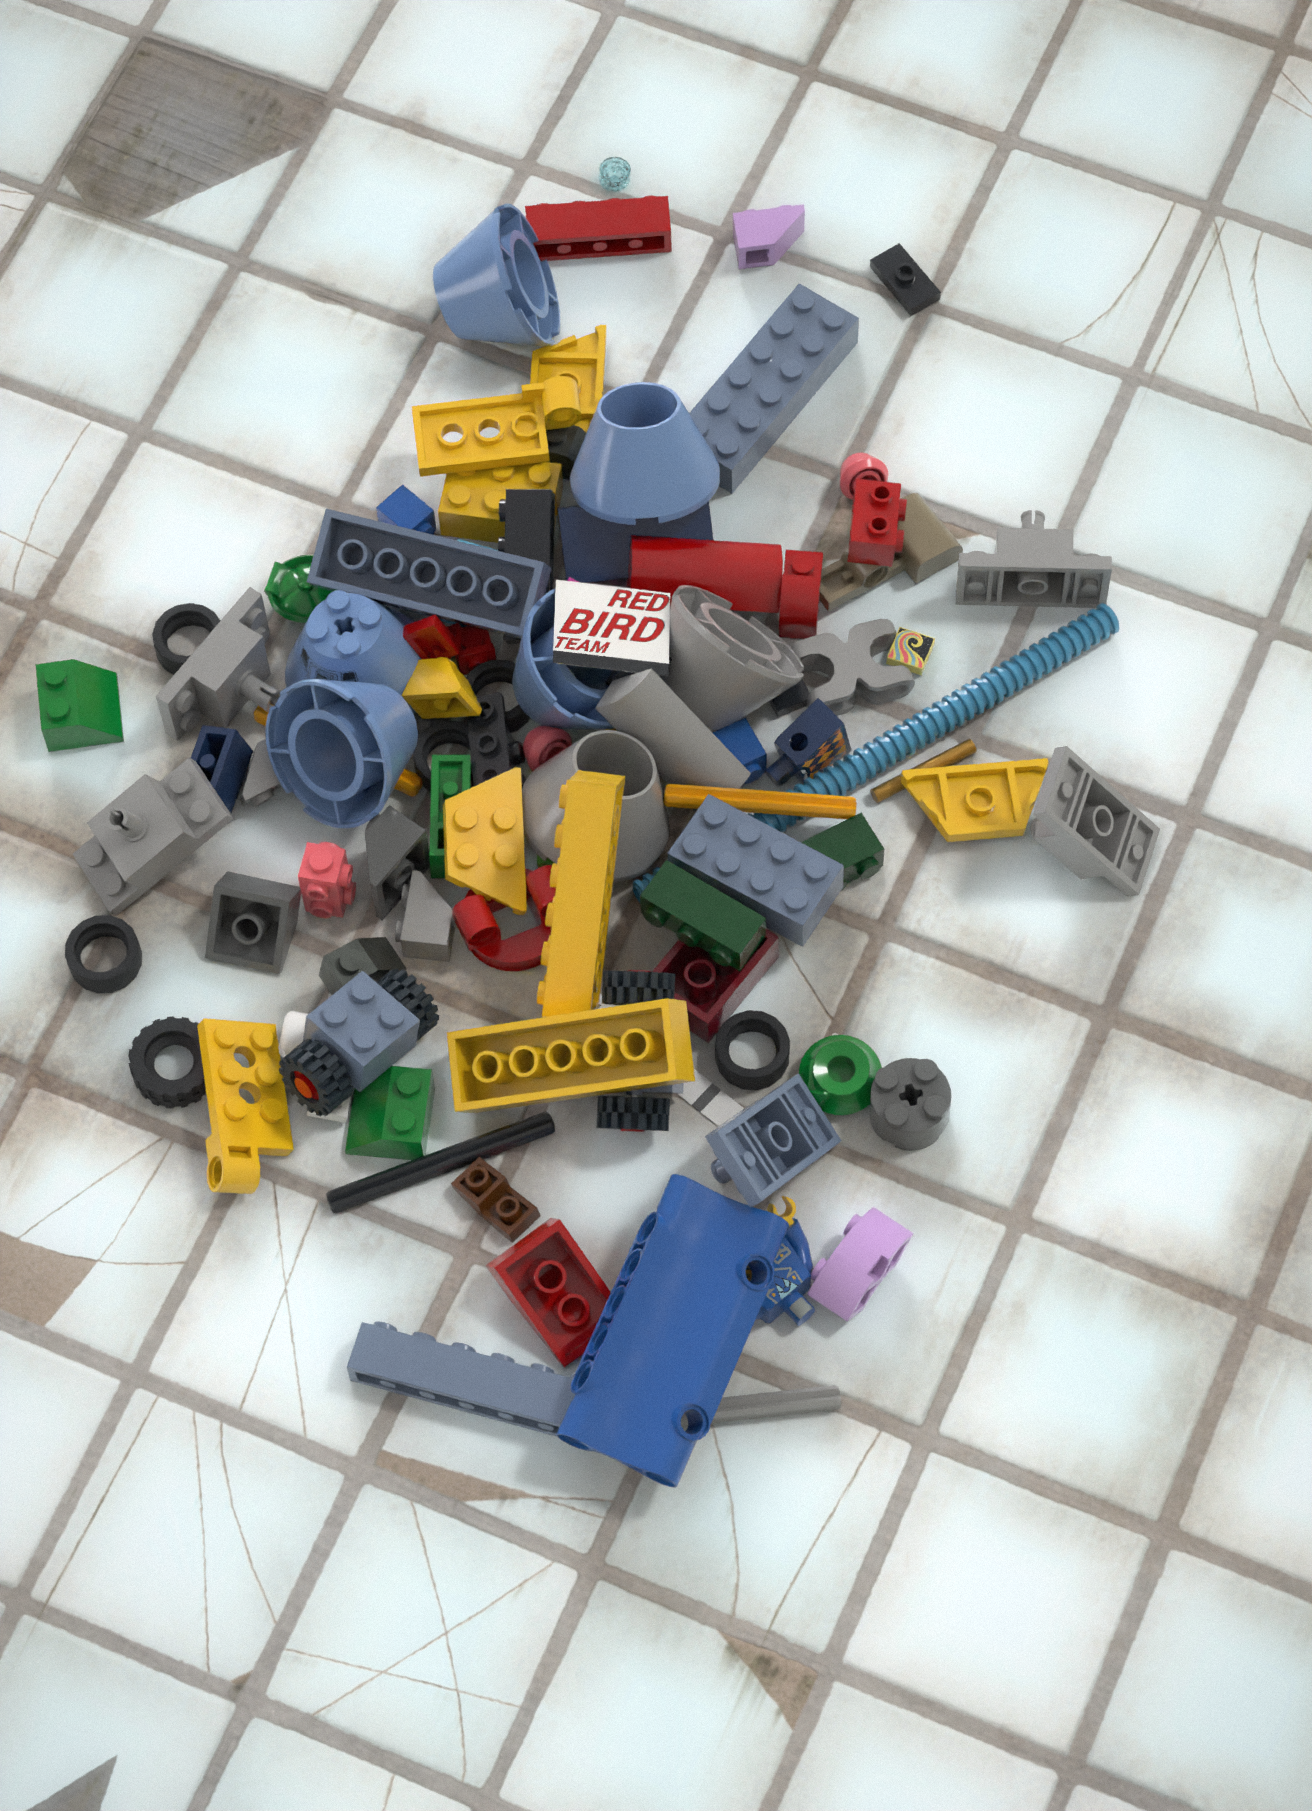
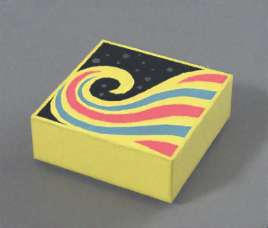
(910, 650)

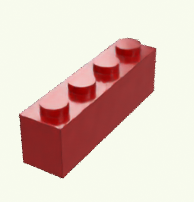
(601, 228)

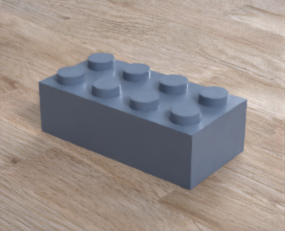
(759, 868)

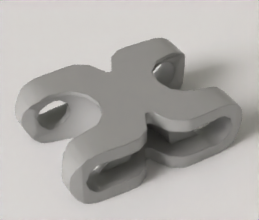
(853, 667)

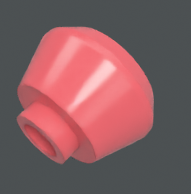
(860, 467)
(543, 744)

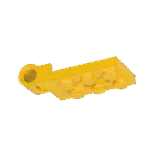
(518, 417)
(240, 1128)

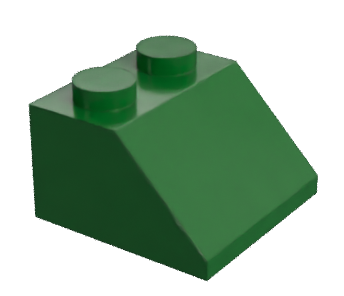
(78, 705)
(392, 1115)

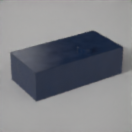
(601, 548)

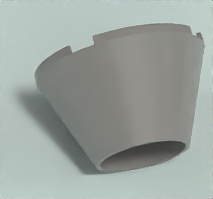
(722, 661)
(643, 814)

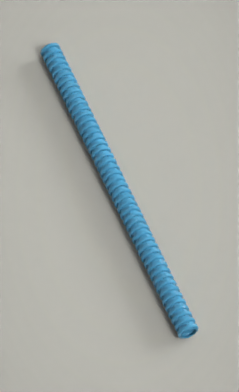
(944, 716)

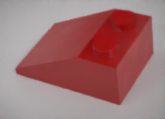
(553, 1288)

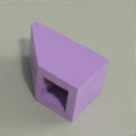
(766, 234)

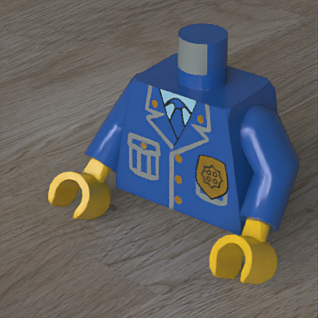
(792, 1273)

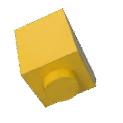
(440, 690)

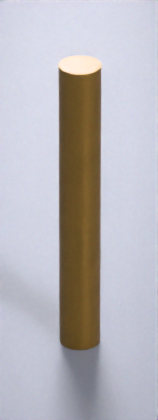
(943, 759)

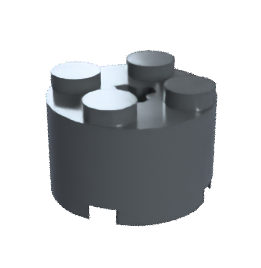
(905, 1083)

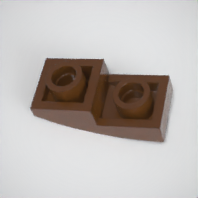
(495, 1200)

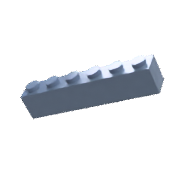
(460, 1377)

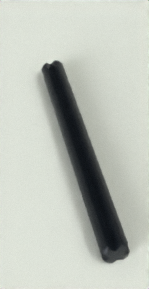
(440, 1162)

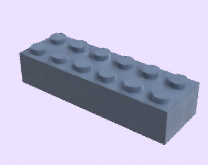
(773, 381)
(427, 573)

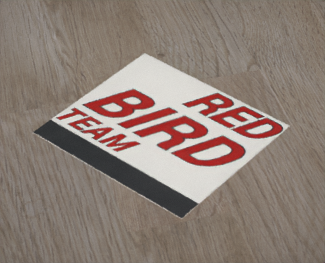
(611, 627)

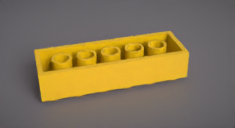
(582, 894)
(571, 1056)

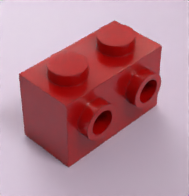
(875, 523)

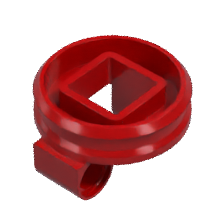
(483, 935)

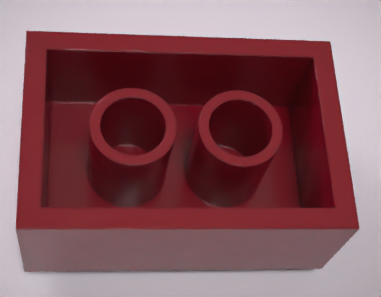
(712, 989)

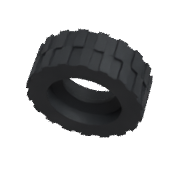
(142, 1058)

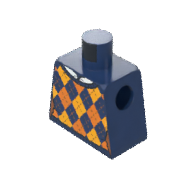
(809, 745)

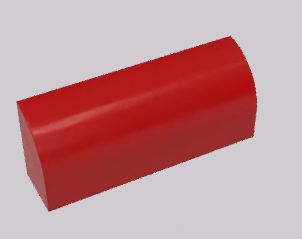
(736, 571)

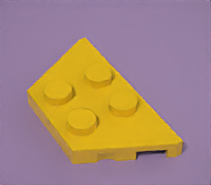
(580, 360)
(977, 798)
(488, 840)

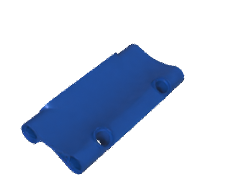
(672, 1330)

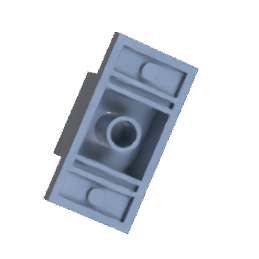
(771, 1141)

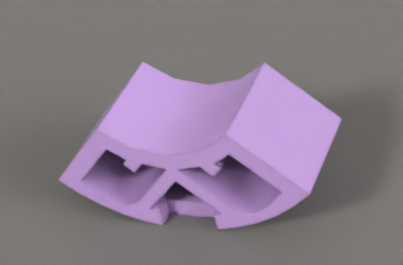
(859, 1263)

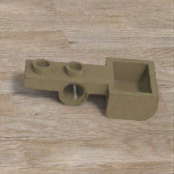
(925, 551)

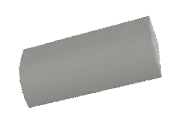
(673, 734)

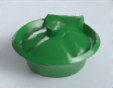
(289, 589)
(840, 1073)

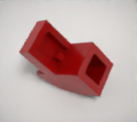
(800, 594)

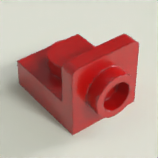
(432, 638)
(474, 649)

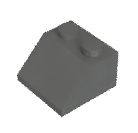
(393, 851)
(252, 922)

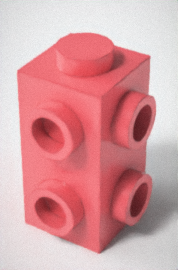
(326, 880)

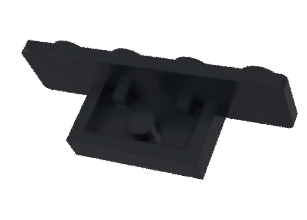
(491, 743)

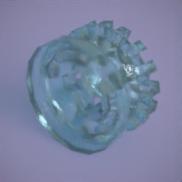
(614, 183)

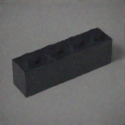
(528, 529)

